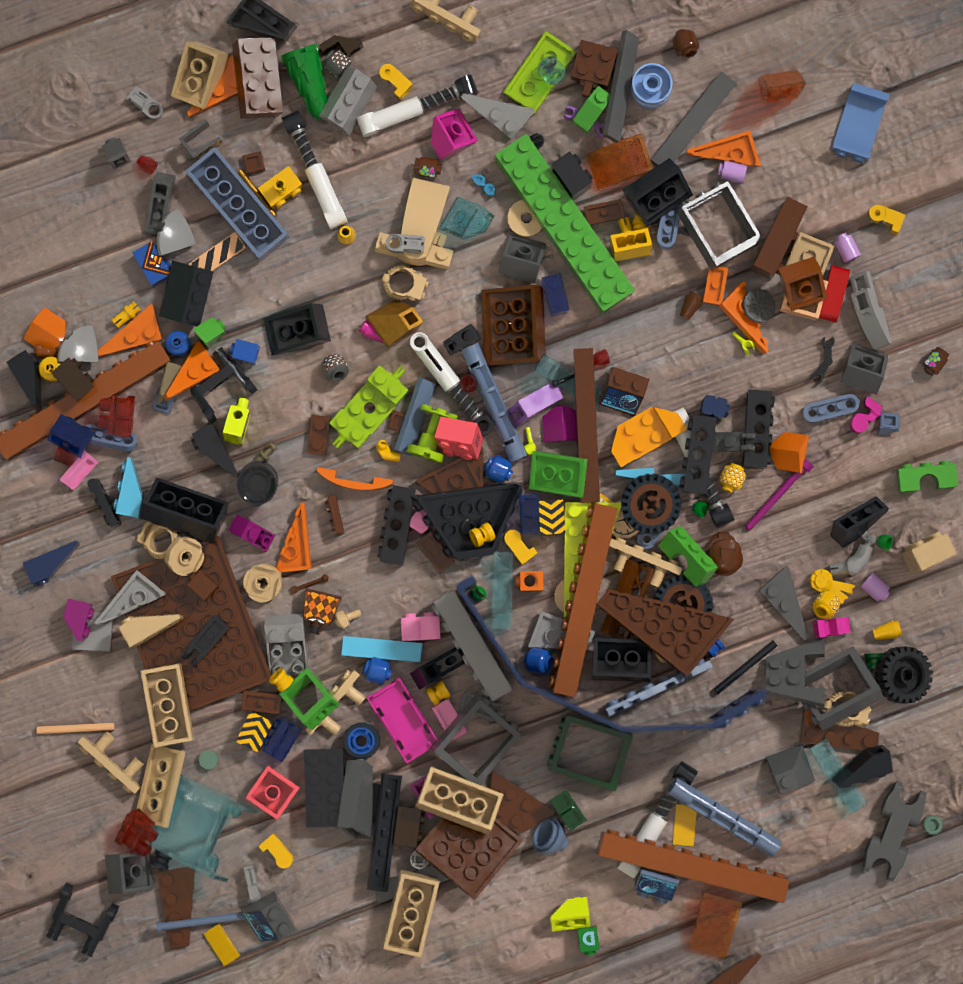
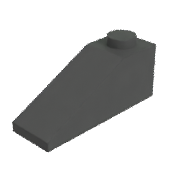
(160, 201)

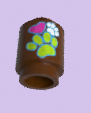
(427, 167)
(935, 361)

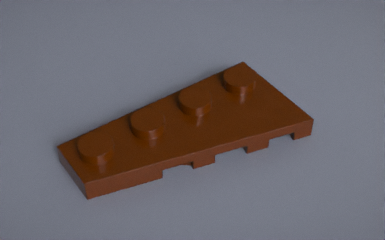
(838, 736)
(177, 902)

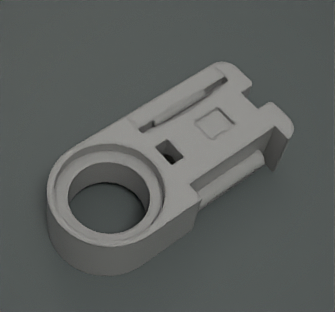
(144, 102)
(408, 243)
(252, 883)

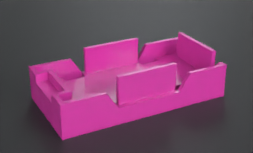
(402, 720)

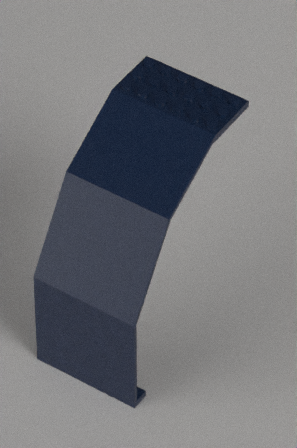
(718, 720)

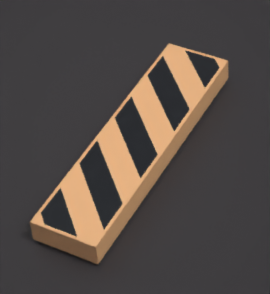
(220, 253)

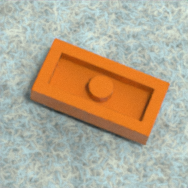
(715, 286)

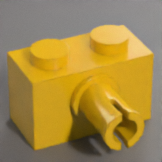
(281, 188)
(630, 243)

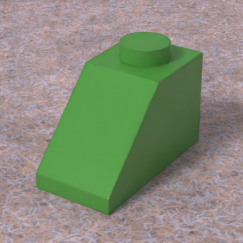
(592, 109)
(210, 331)

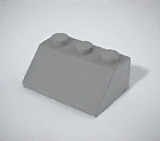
(348, 100)

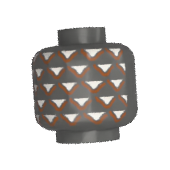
(336, 63)
(335, 368)

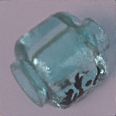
(551, 70)

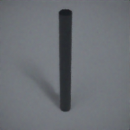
(745, 667)

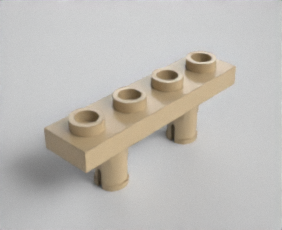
(450, 21)
(660, 565)
(344, 688)
(115, 772)

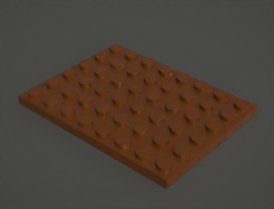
(237, 657)

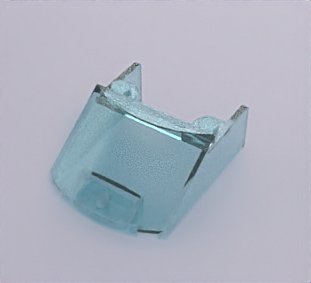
(196, 825)

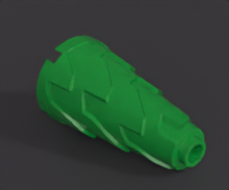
(306, 72)

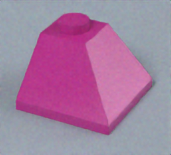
(451, 133)

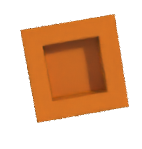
(538, 576)

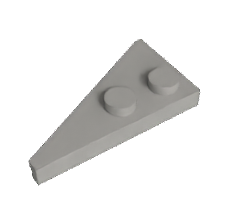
(503, 115)
(134, 594)

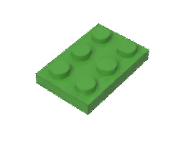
(558, 474)

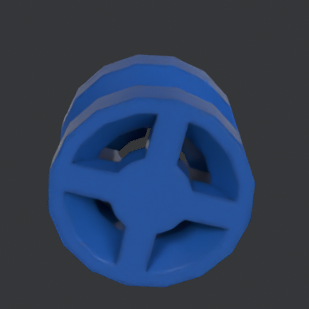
(718, 646)

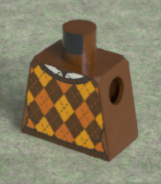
(320, 609)

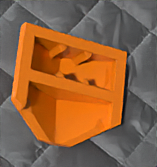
(46, 330)
(789, 451)

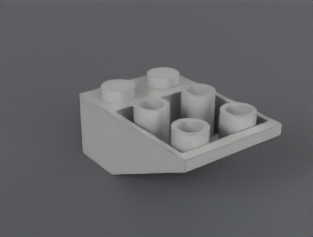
(286, 643)

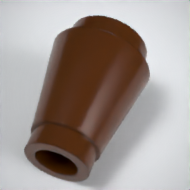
(691, 304)

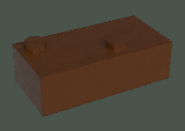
(778, 239)

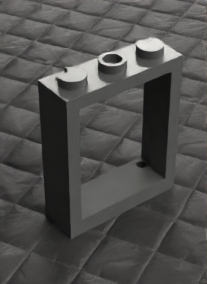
(739, 213)
(851, 706)
(455, 727)

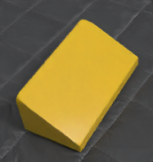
(222, 944)

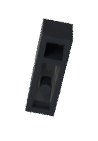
(27, 374)
(211, 445)
(857, 521)
(437, 667)

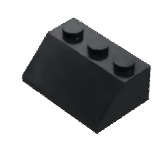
(658, 192)
(186, 293)
(621, 660)

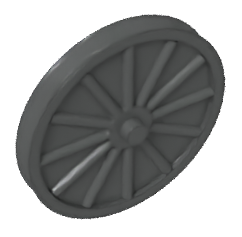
(759, 305)

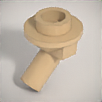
(342, 619)

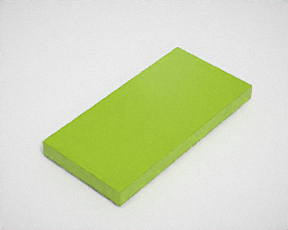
(527, 86)

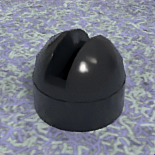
(540, 143)

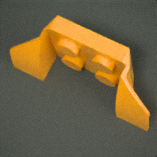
(645, 433)

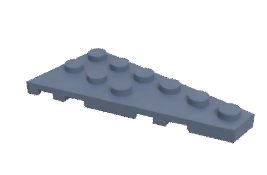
(650, 689)

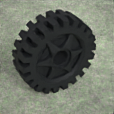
(916, 675)

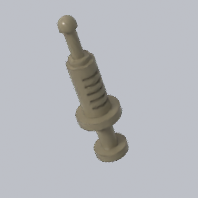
(264, 455)

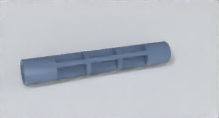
(490, 394)
(724, 817)

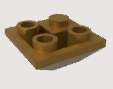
(394, 321)

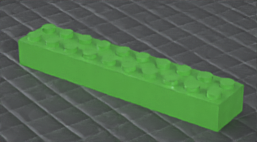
(564, 224)

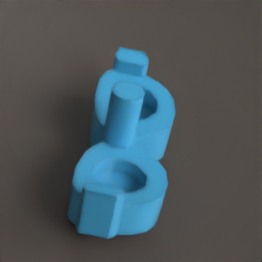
(480, 181)

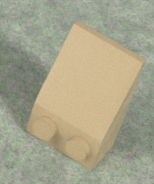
(198, 73)
(141, 629)

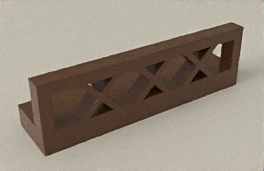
(627, 584)

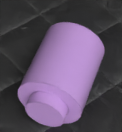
(732, 172)
(847, 248)
(875, 587)

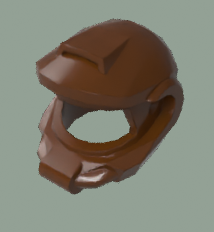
(725, 553)

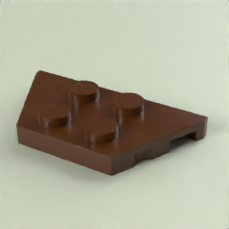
(455, 475)
(517, 807)

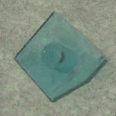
(466, 219)

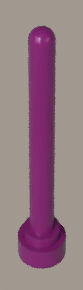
(807, 467)

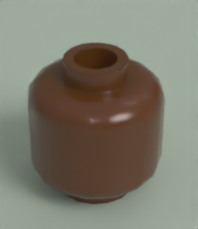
(685, 43)

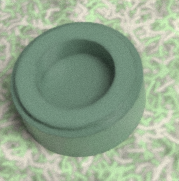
(208, 759)
(932, 824)

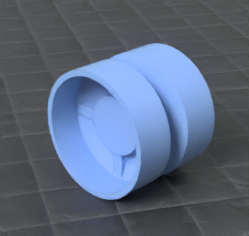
(651, 86)

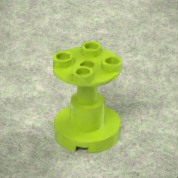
(427, 444)

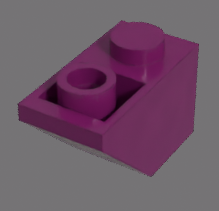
(251, 532)
(77, 617)

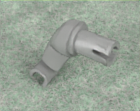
(857, 562)

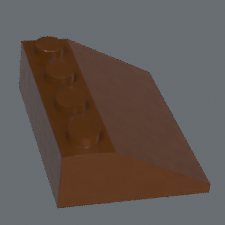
(513, 325)

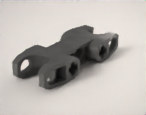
(889, 844)

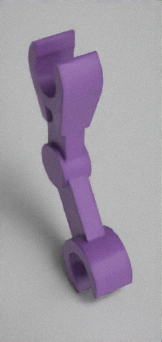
(597, 126)

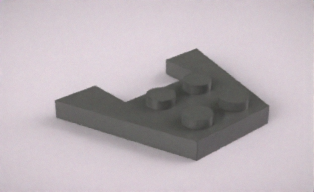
(787, 674)

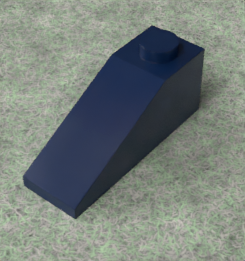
(47, 564)

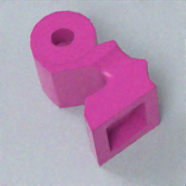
(859, 422)
(831, 627)

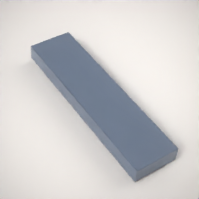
(414, 416)

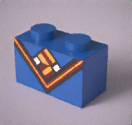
(152, 264)

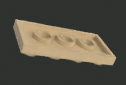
(169, 778)

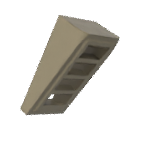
(168, 376)

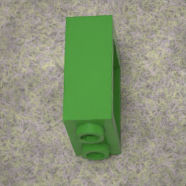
(320, 709)

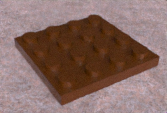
(468, 855)

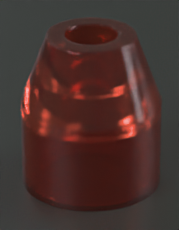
(147, 164)
(601, 358)
(466, 381)

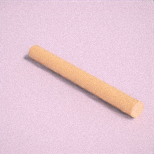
(75, 728)

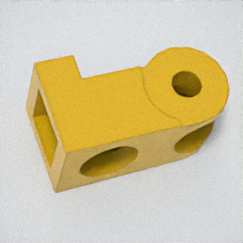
(396, 79)
(886, 216)
(519, 549)
(278, 850)

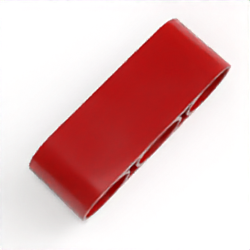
(835, 292)

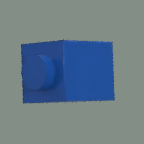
(244, 351)

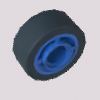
(351, 745)

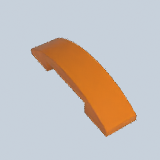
(378, 483)

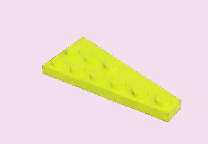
(574, 521)

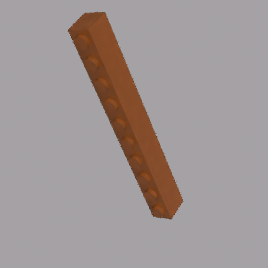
(115, 381)
(583, 599)
(691, 866)

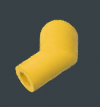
(385, 452)

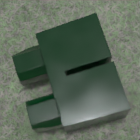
(568, 810)

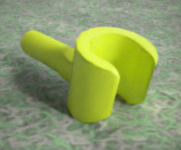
(745, 343)
(531, 446)

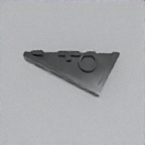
(782, 596)

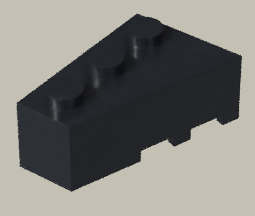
(261, 19)

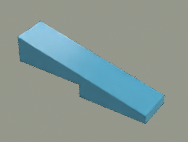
(634, 473)
(382, 649)

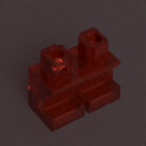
(120, 415)
(136, 831)

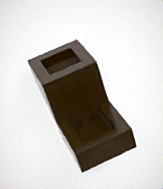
(348, 45)

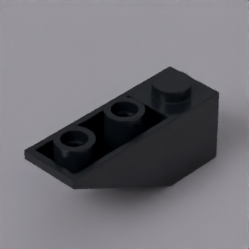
(867, 765)

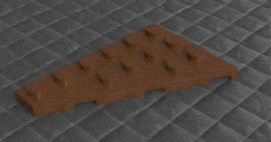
(671, 631)

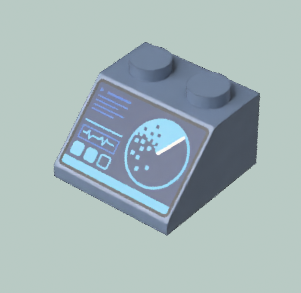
(656, 885)

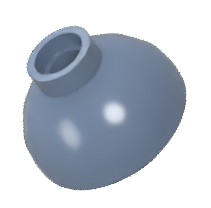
(549, 837)

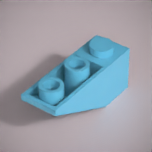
(131, 497)

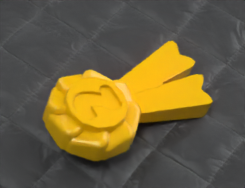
(822, 580)

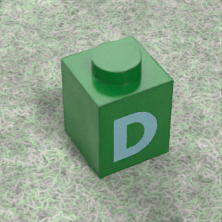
(588, 940)

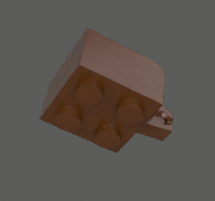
(593, 66)

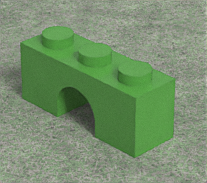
(909, 477)
(699, 565)

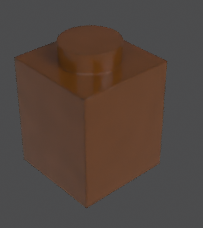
(202, 585)

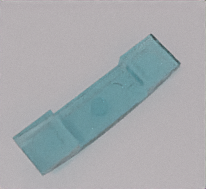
(553, 370)
(502, 590)
(831, 766)

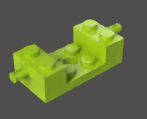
(384, 392)

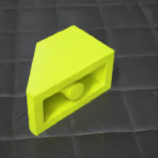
(571, 915)

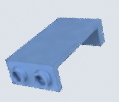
(859, 122)

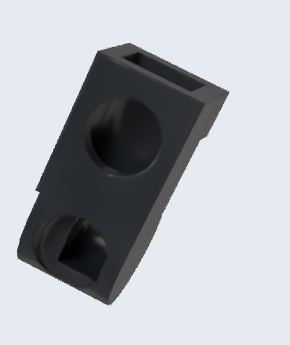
(461, 339)

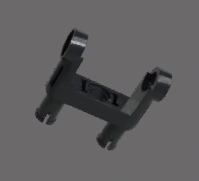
(228, 369)
(62, 918)

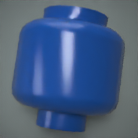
(182, 348)
(498, 469)
(538, 660)
(377, 670)

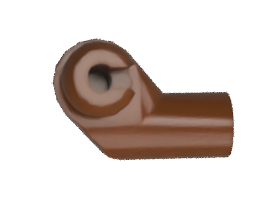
(41, 352)

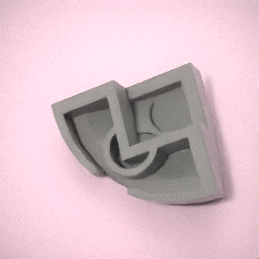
(174, 234)
(80, 345)

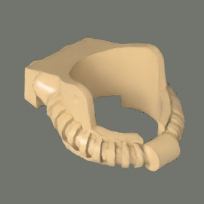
(417, 290)
(148, 537)
(859, 719)

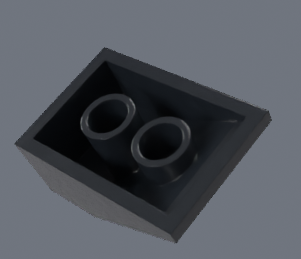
(297, 329)

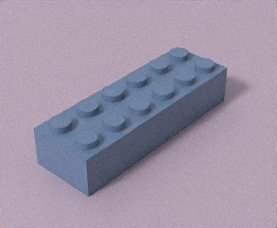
(237, 204)

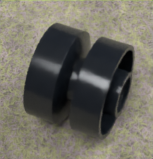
(257, 482)

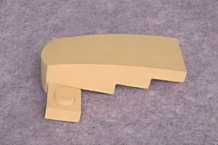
(422, 218)

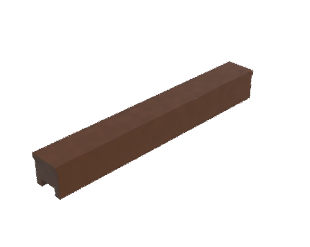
(586, 420)

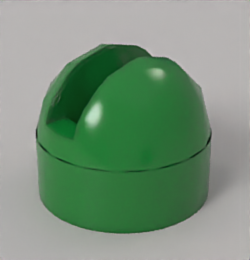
(700, 509)
(884, 541)
(475, 597)

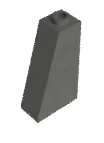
(357, 800)

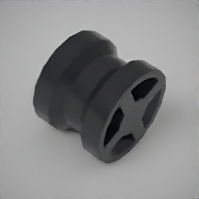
(160, 860)

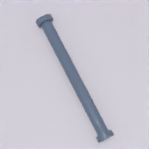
(199, 921)

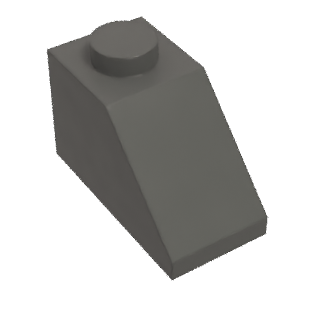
(116, 152)

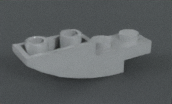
(868, 311)

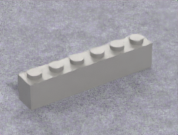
(472, 645)

